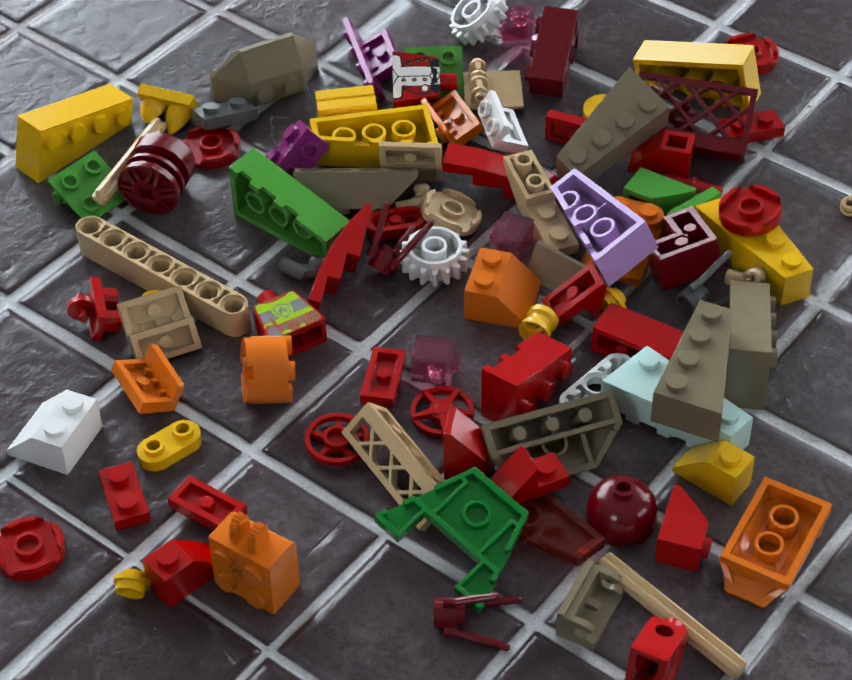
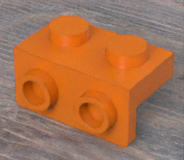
(454, 119)
(149, 381)

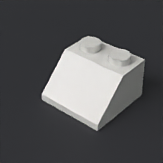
(59, 432)

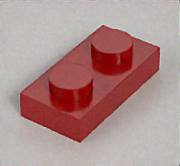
(561, 126)
(764, 126)
(383, 377)
(124, 495)
(203, 503)

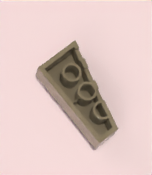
(615, 128)
(751, 343)
(694, 380)

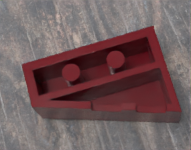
(552, 51)

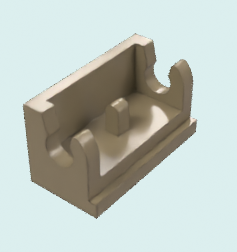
(589, 605)

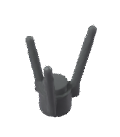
(690, 296)

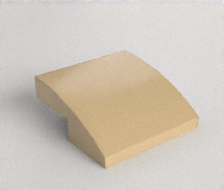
(425, 156)
(159, 320)

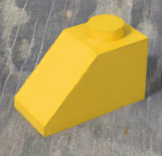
(717, 469)

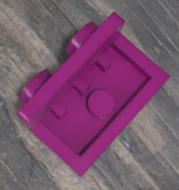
(298, 148)

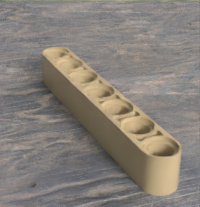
(156, 270)

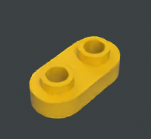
(170, 444)

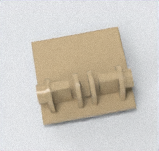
(479, 82)

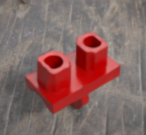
(97, 309)

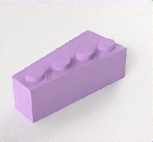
(607, 228)

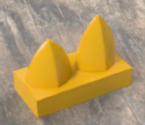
(159, 100)

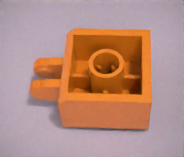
(254, 562)

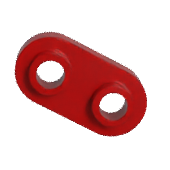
(397, 222)

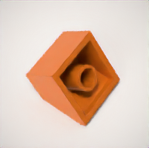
(500, 289)

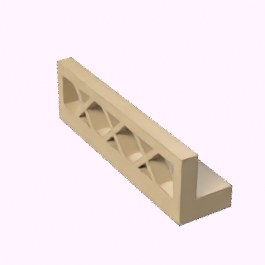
(401, 449)

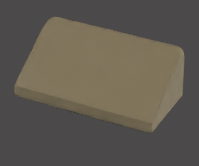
(552, 265)

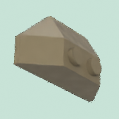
(266, 70)
(355, 187)
(573, 430)

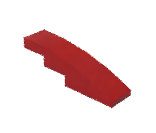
(484, 166)
(341, 256)

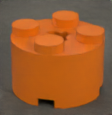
(267, 369)

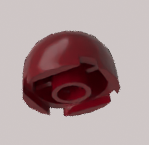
(622, 510)

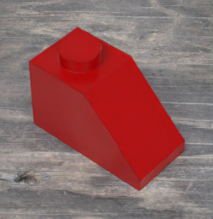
(464, 446)
(683, 533)
(178, 569)

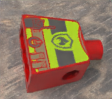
(289, 316)

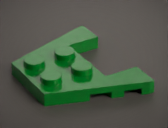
(471, 515)

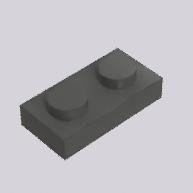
(224, 114)

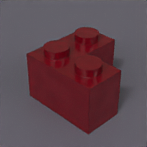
(685, 250)

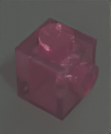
(518, 27)
(512, 234)
(434, 360)

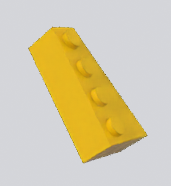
(701, 61)
(68, 129)
(356, 136)
(784, 264)

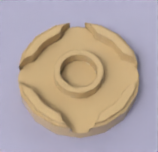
(452, 211)

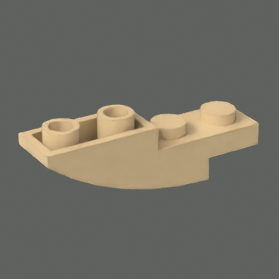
(537, 201)

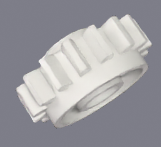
(477, 19)
(436, 257)

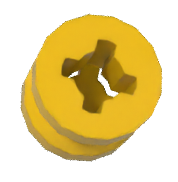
(538, 319)

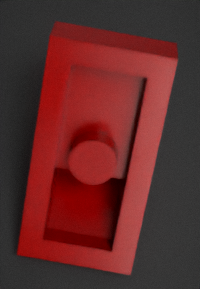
(580, 292)
(530, 478)

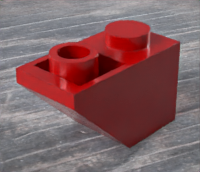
(665, 154)

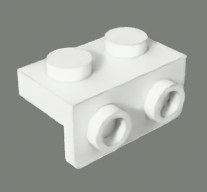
(501, 125)

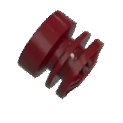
(156, 173)

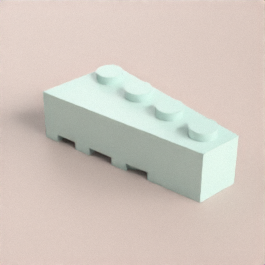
(634, 388)

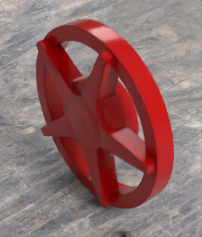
(438, 408)
(333, 440)

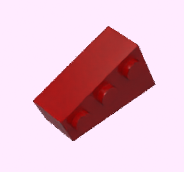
(524, 378)

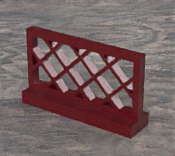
(709, 144)

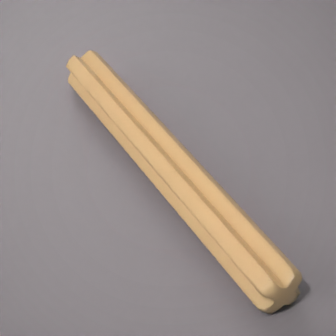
(109, 185)
(664, 608)

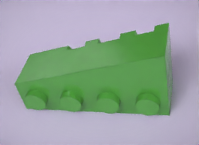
(283, 205)

